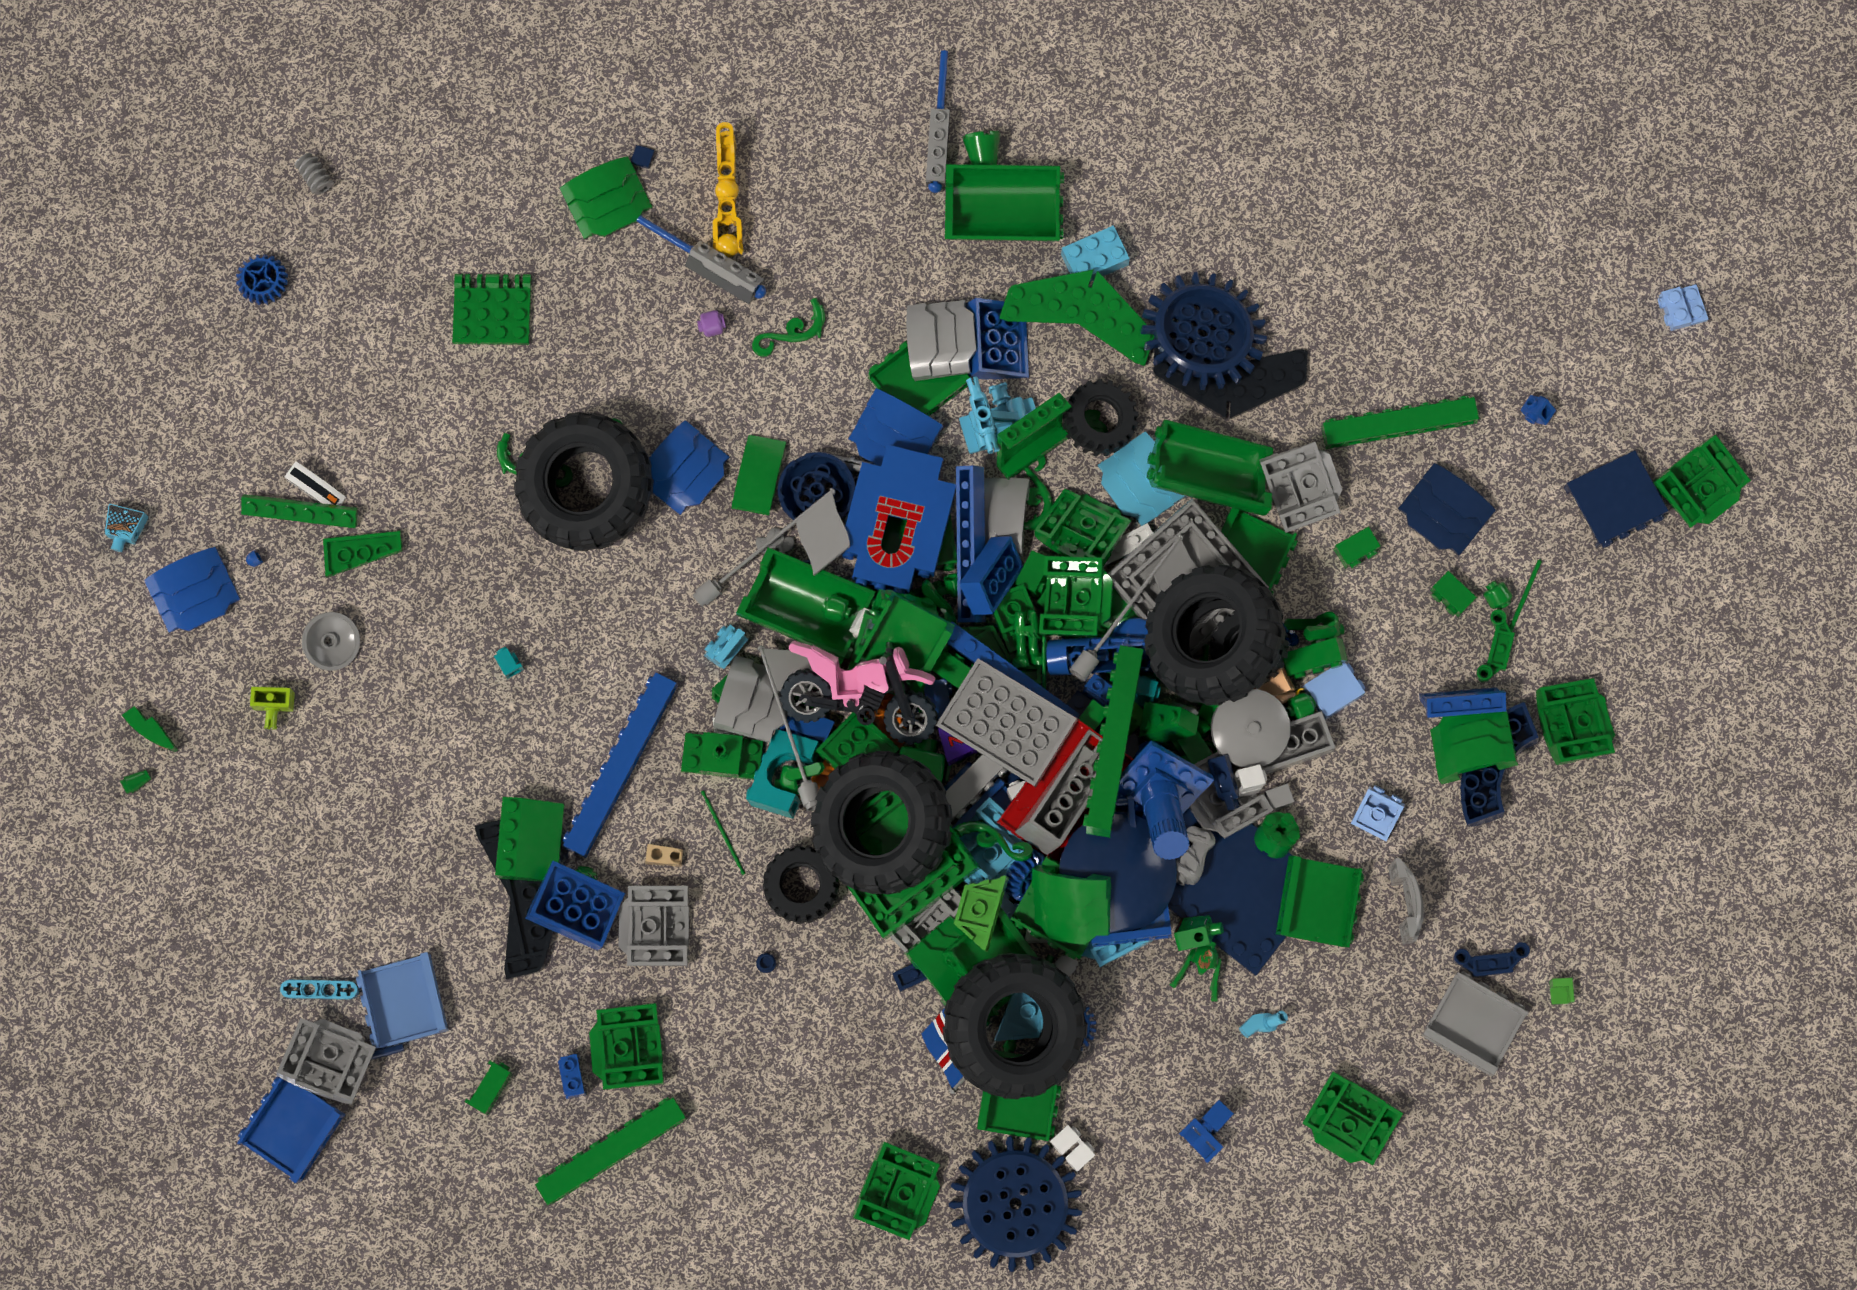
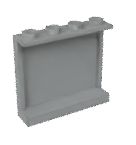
(1475, 1023)

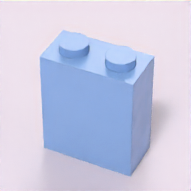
(1335, 689)

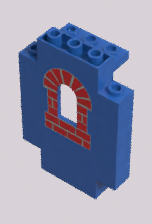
(906, 489)

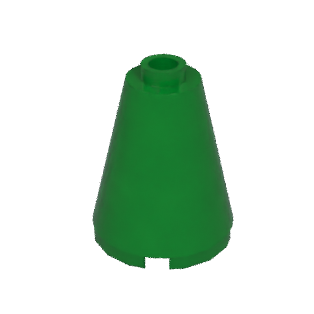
(982, 147)

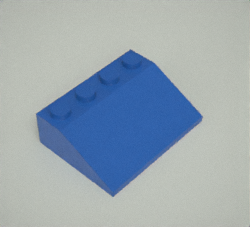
(999, 343)
(575, 906)

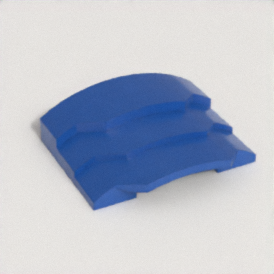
(894, 424)
(686, 468)
(192, 590)

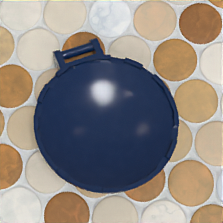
(1139, 878)

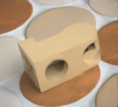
(663, 855)

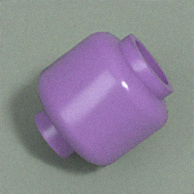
(711, 323)

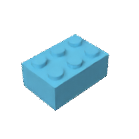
(1098, 252)

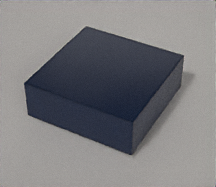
(642, 156)

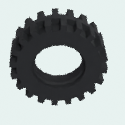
(1086, 436)

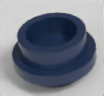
(766, 963)

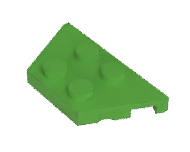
(980, 910)

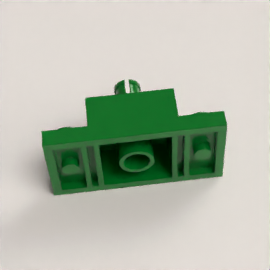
(721, 755)

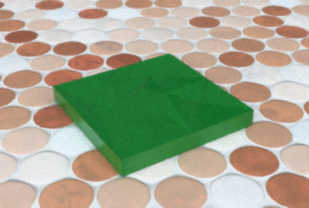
(882, 831)

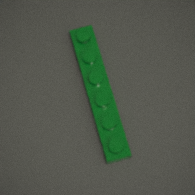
(299, 511)

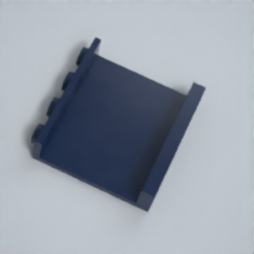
(1617, 499)

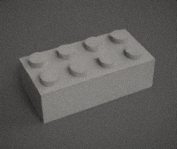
(1307, 741)

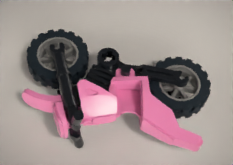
(861, 691)

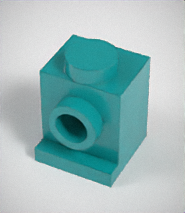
(507, 662)

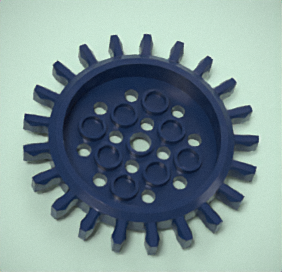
(1231, 317)
(994, 1234)

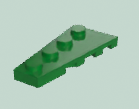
(355, 551)

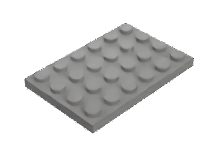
(1006, 722)

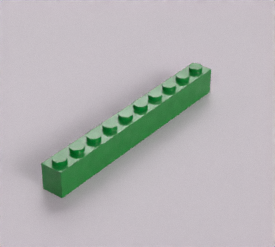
(1114, 741)

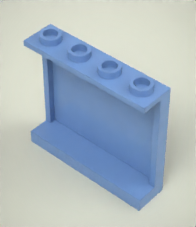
(402, 1001)

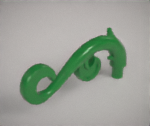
(794, 323)
(507, 465)
(1041, 490)
(995, 836)

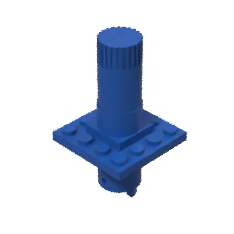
(1162, 792)

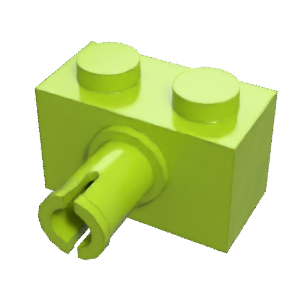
(272, 701)

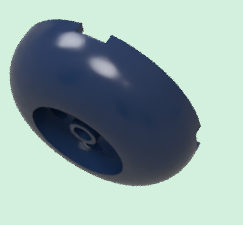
(825, 470)

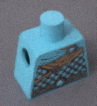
(124, 525)

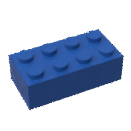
(991, 575)

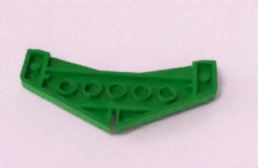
(1071, 301)

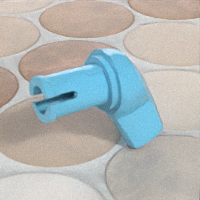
(1262, 1023)

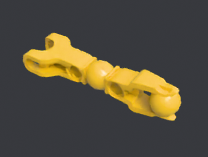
(726, 192)

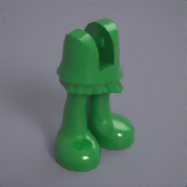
(1032, 631)

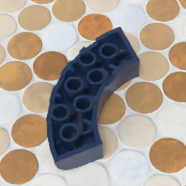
(1482, 787)

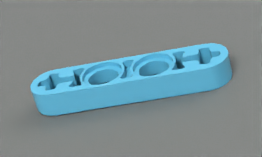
(319, 989)

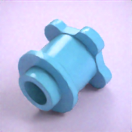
(999, 394)

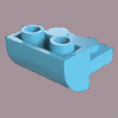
(725, 646)

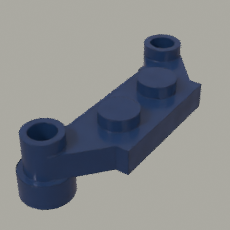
(1491, 964)

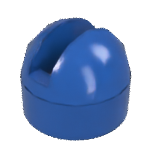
(252, 559)

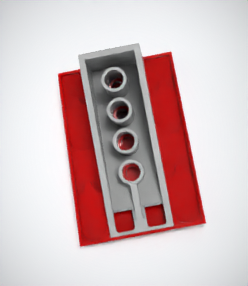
(1057, 805)

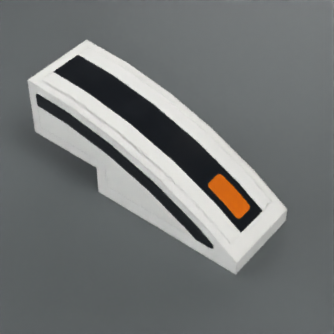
(313, 485)

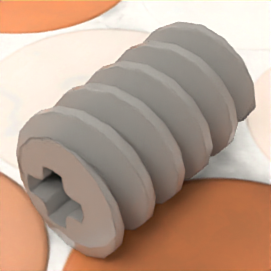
(313, 174)

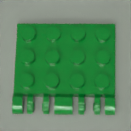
(491, 313)

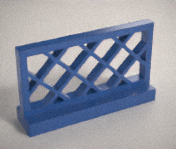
(1463, 702)

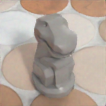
(1191, 864)

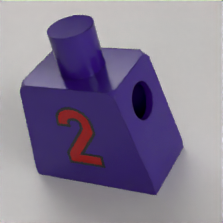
(954, 749)

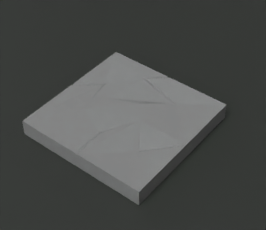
(1205, 547)

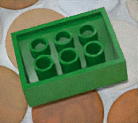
(528, 838)

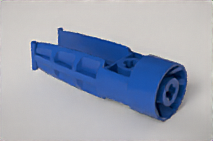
(1062, 654)

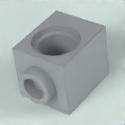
(1279, 797)

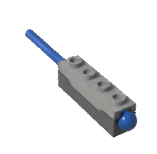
(938, 134)
(715, 266)

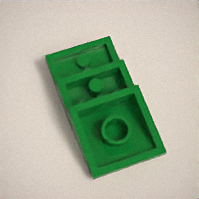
(758, 475)
(1014, 601)

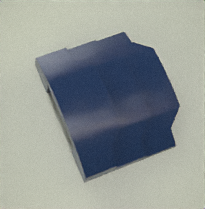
(1446, 510)

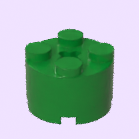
(1277, 834)

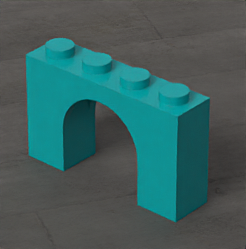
(762, 793)

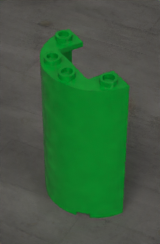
(1003, 203)
(1209, 467)
(792, 600)

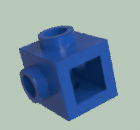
(1538, 410)

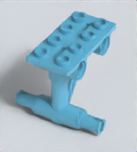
(984, 424)

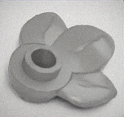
(780, 544)

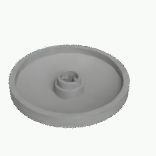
(1251, 729)

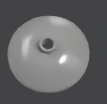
(343, 641)

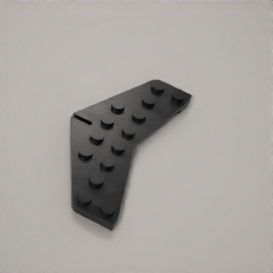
(1270, 379)
(526, 940)

